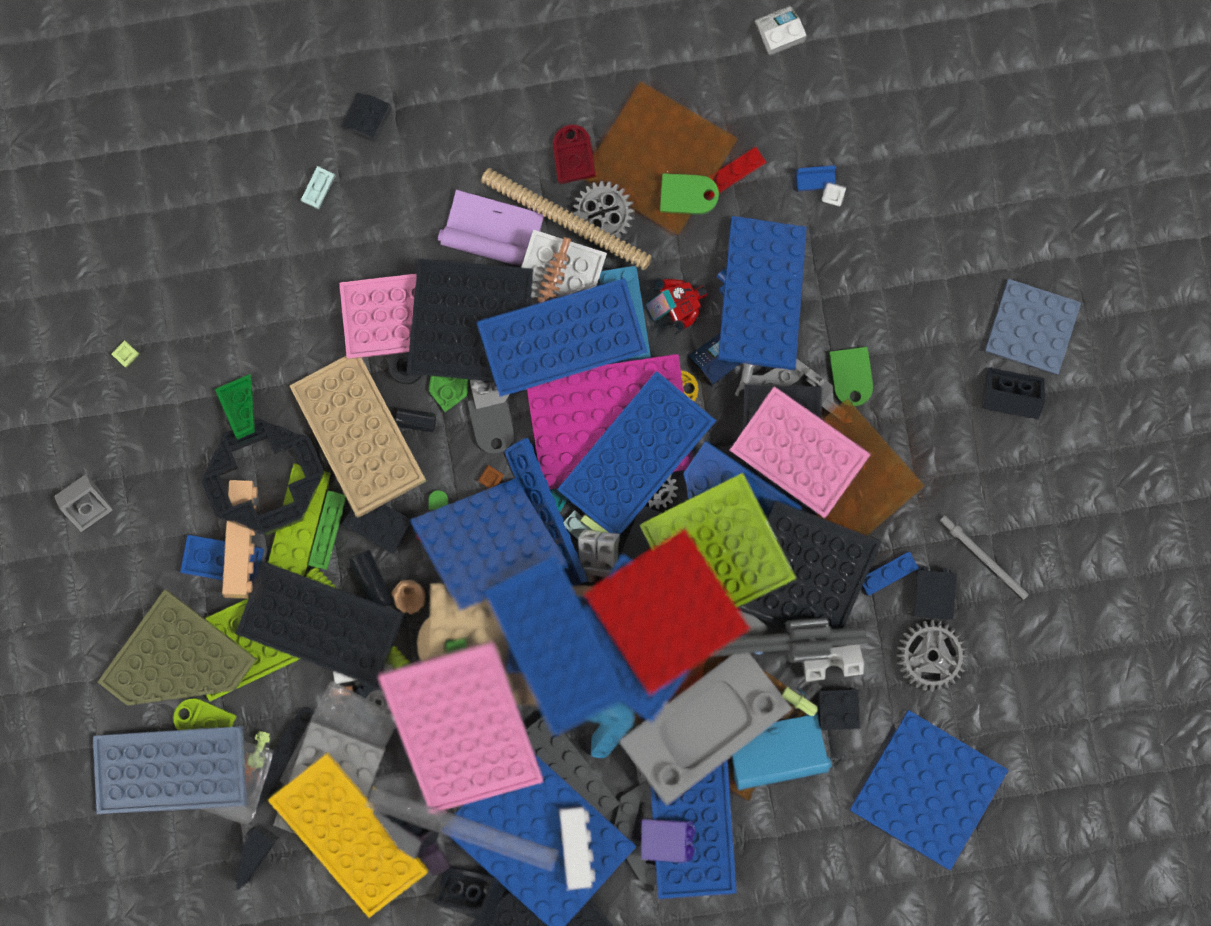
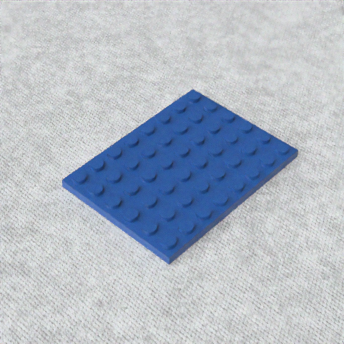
(535, 816)

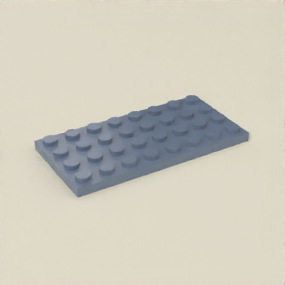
(170, 770)

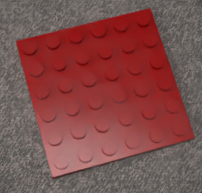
(667, 611)

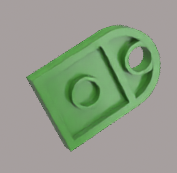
(685, 194)
(851, 373)

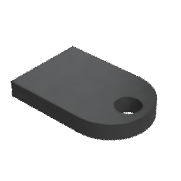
(492, 424)

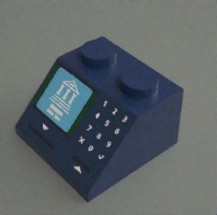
(707, 361)

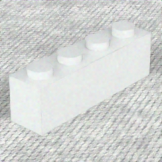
(576, 848)

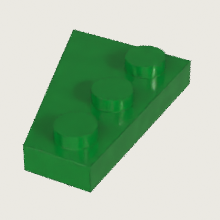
(238, 405)

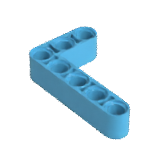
(613, 726)

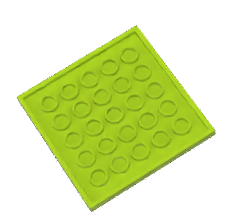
(731, 537)

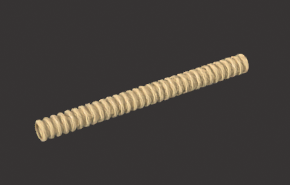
(568, 219)

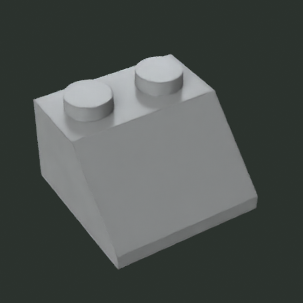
(83, 503)

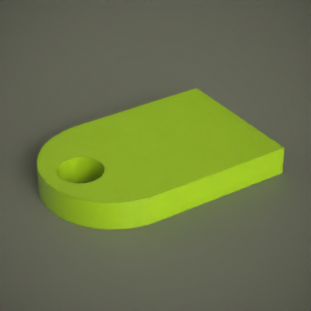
(202, 715)

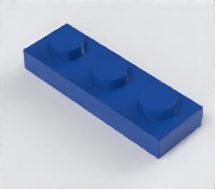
(889, 573)

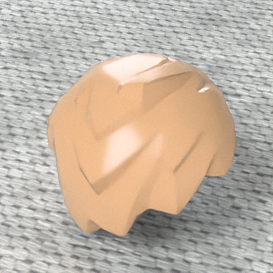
(409, 596)

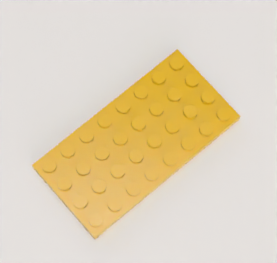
(346, 835)

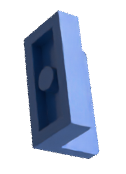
(815, 177)

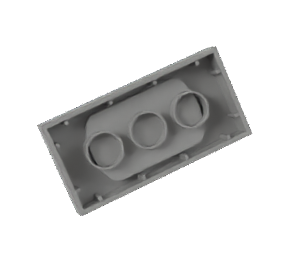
(705, 726)

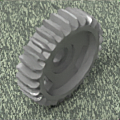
(918, 662)

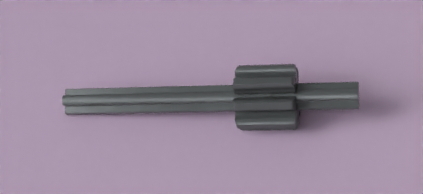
(802, 640)

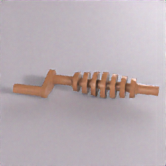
(555, 272)

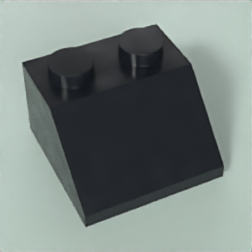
(367, 116)

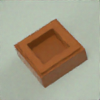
(491, 477)

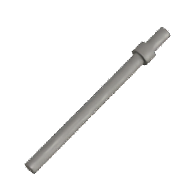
(956, 531)

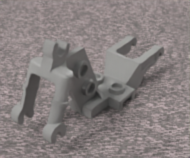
(786, 378)

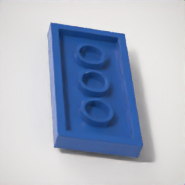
(207, 556)

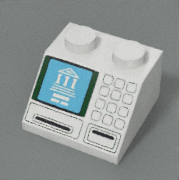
(781, 30)

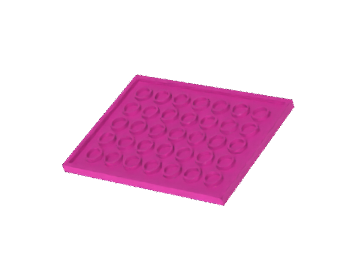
(578, 409)

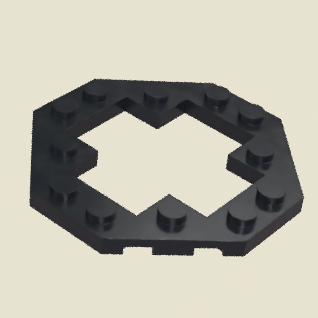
(245, 513)

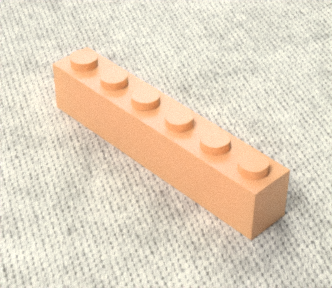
(238, 545)

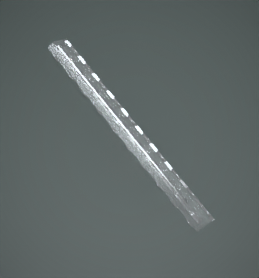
(462, 828)

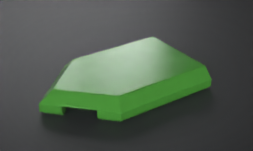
(448, 391)

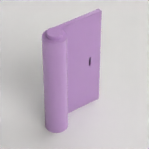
(489, 233)

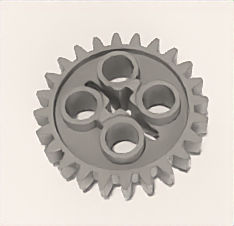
(599, 195)

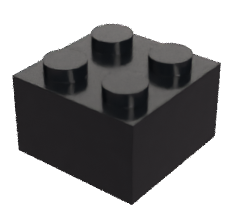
(838, 709)

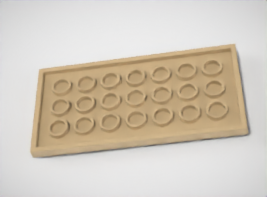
(357, 434)

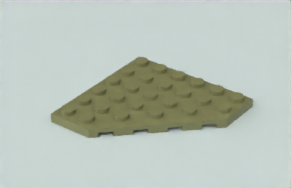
(175, 657)

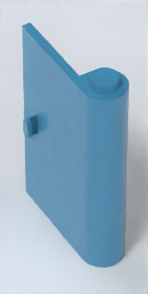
(783, 756)

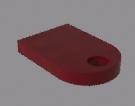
(573, 156)

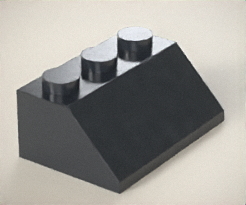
(1013, 393)

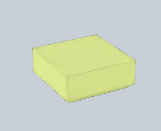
(125, 354)

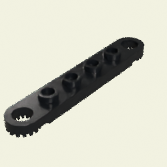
(283, 754)

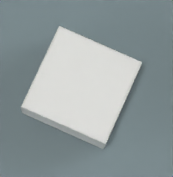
(833, 194)

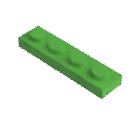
(327, 530)

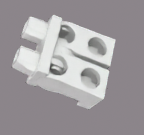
(598, 553)

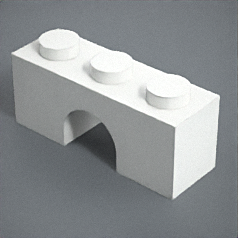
(846, 657)

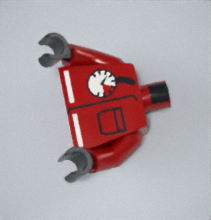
(685, 300)

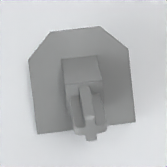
(486, 394)

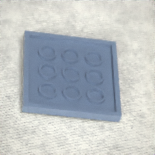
(1032, 327)

